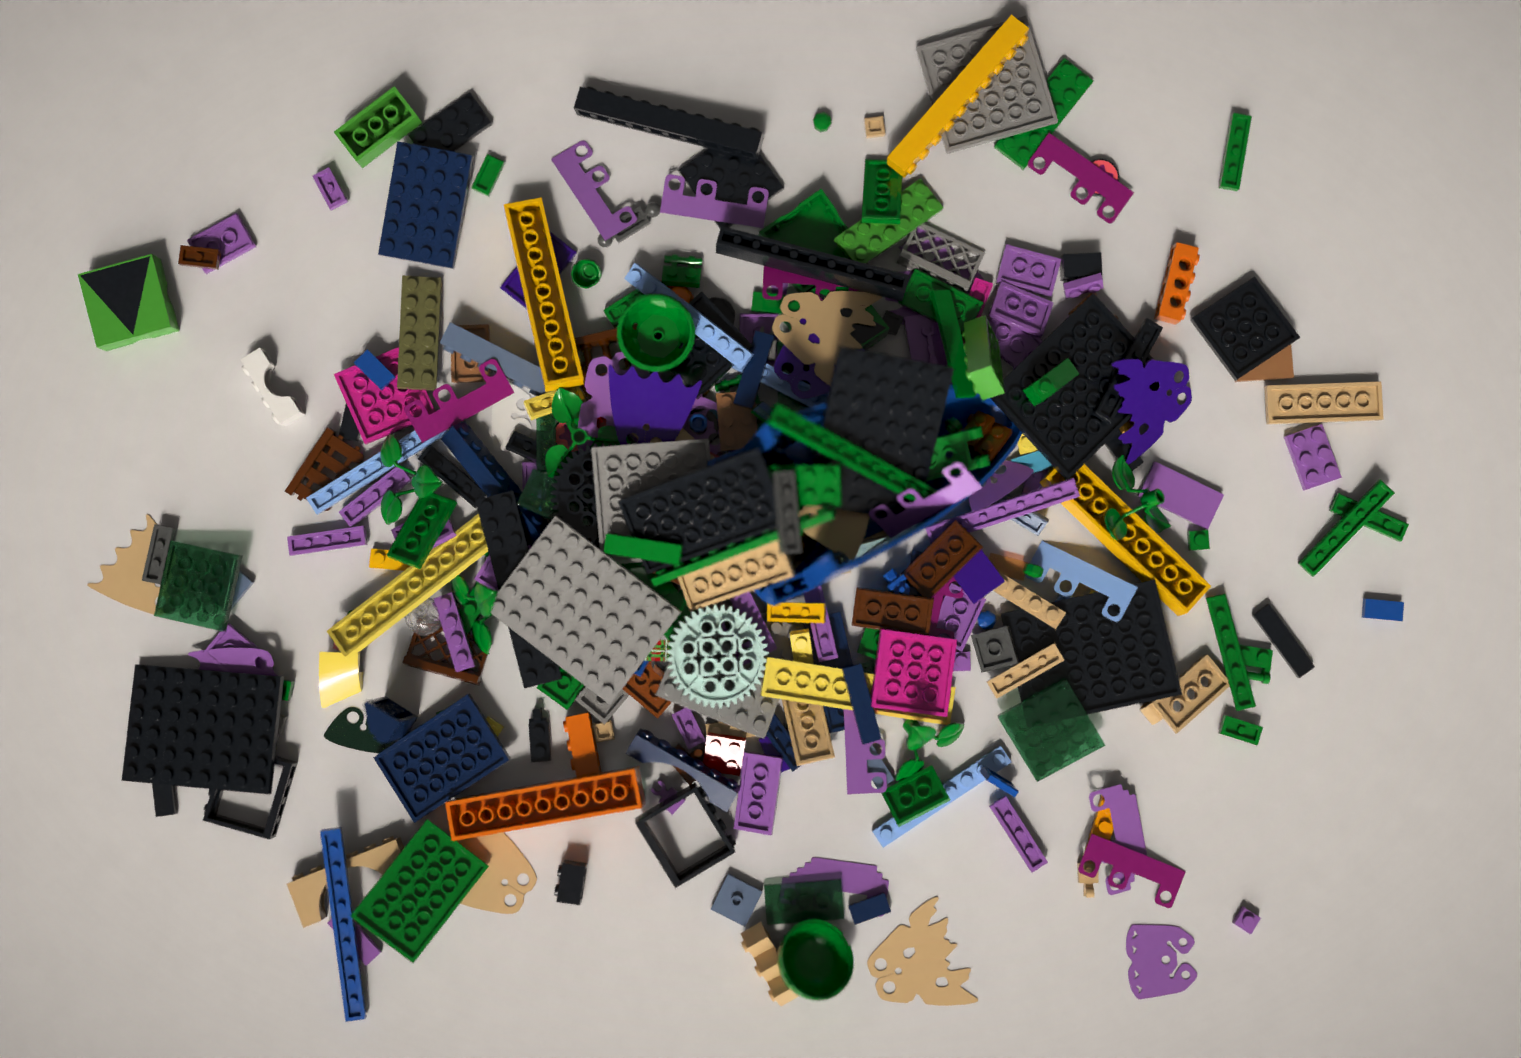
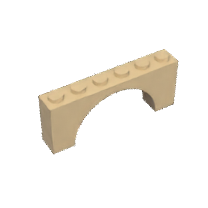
(310, 890)

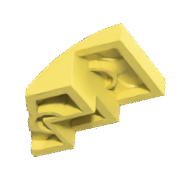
(338, 677)

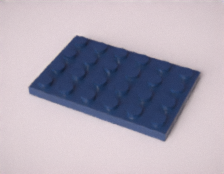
(425, 205)
(442, 758)

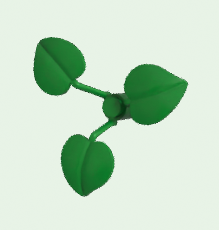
(565, 408)
(424, 481)
(1153, 518)
(485, 598)
(921, 735)

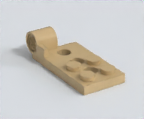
(1190, 708)

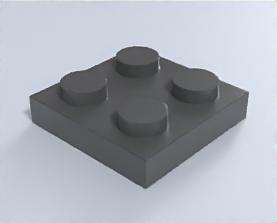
(995, 648)

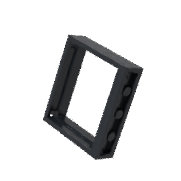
(276, 811)
(679, 878)

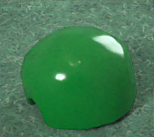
(586, 273)

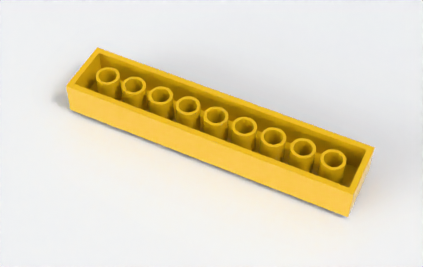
(543, 294)
(1141, 547)

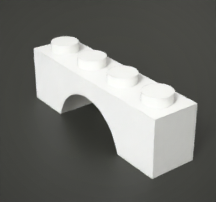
(260, 367)

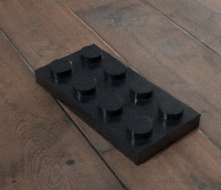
(452, 126)

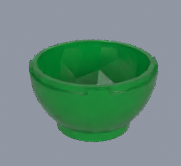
(655, 315)

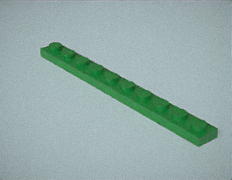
(846, 453)
(805, 521)

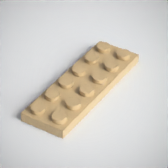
(1323, 403)
(736, 576)

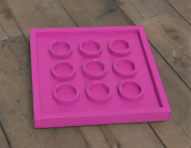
(378, 410)
(913, 673)

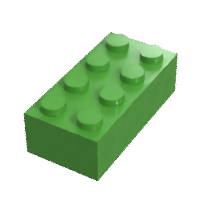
(378, 127)
(983, 358)

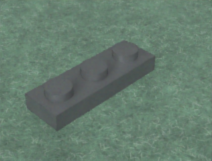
(157, 553)

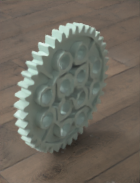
(694, 681)

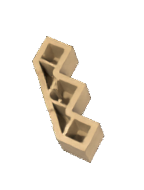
(759, 944)

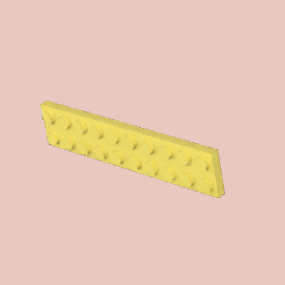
(409, 590)
(826, 687)

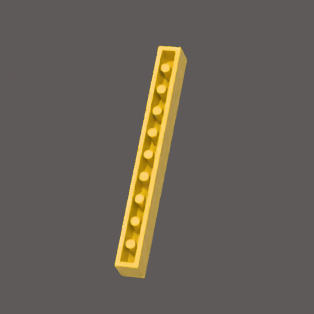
(957, 96)

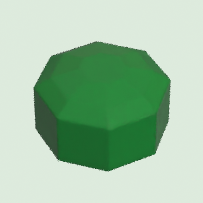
(822, 122)
(1033, 570)

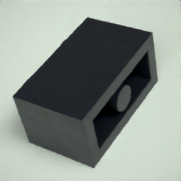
(1079, 265)
(571, 883)

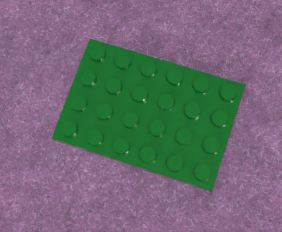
(419, 891)

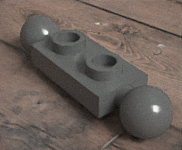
(652, 210)

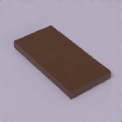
(942, 560)
(892, 611)

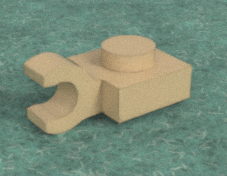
(1088, 889)

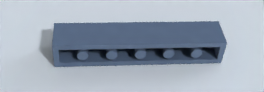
(480, 350)

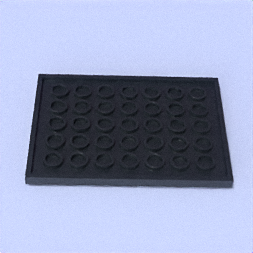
(891, 412)
(1064, 422)
(1103, 659)
(203, 729)

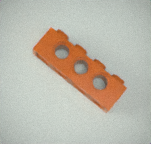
(1190, 257)

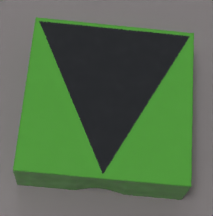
(128, 302)

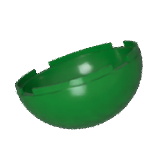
(815, 960)

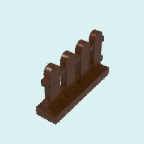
(325, 460)

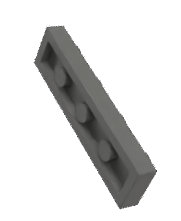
(787, 512)

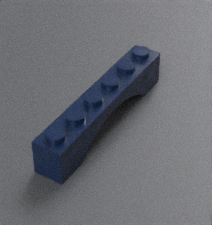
(719, 789)

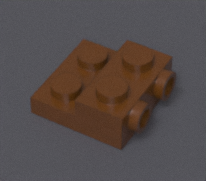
(994, 435)

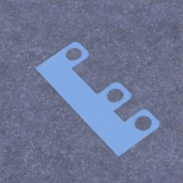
(1078, 571)

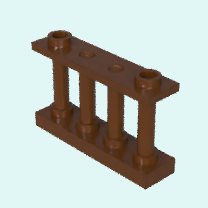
(603, 340)

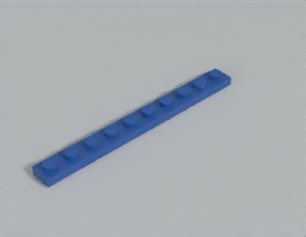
(343, 924)

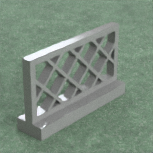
(914, 261)

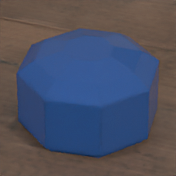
(698, 423)
(986, 620)

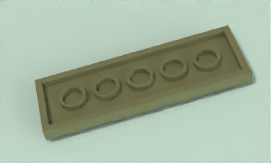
(419, 333)

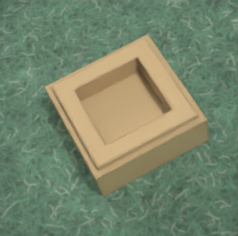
(874, 127)
(603, 732)

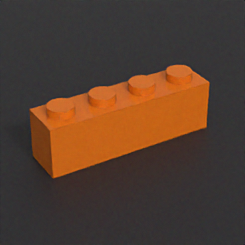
(582, 744)

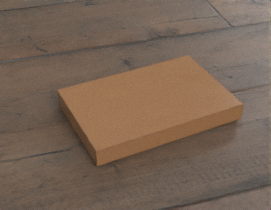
(1275, 368)
(462, 370)

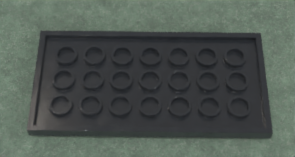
(705, 507)

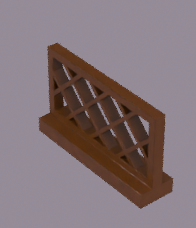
(442, 668)

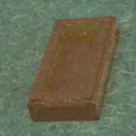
(1008, 566)

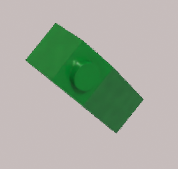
(1051, 382)

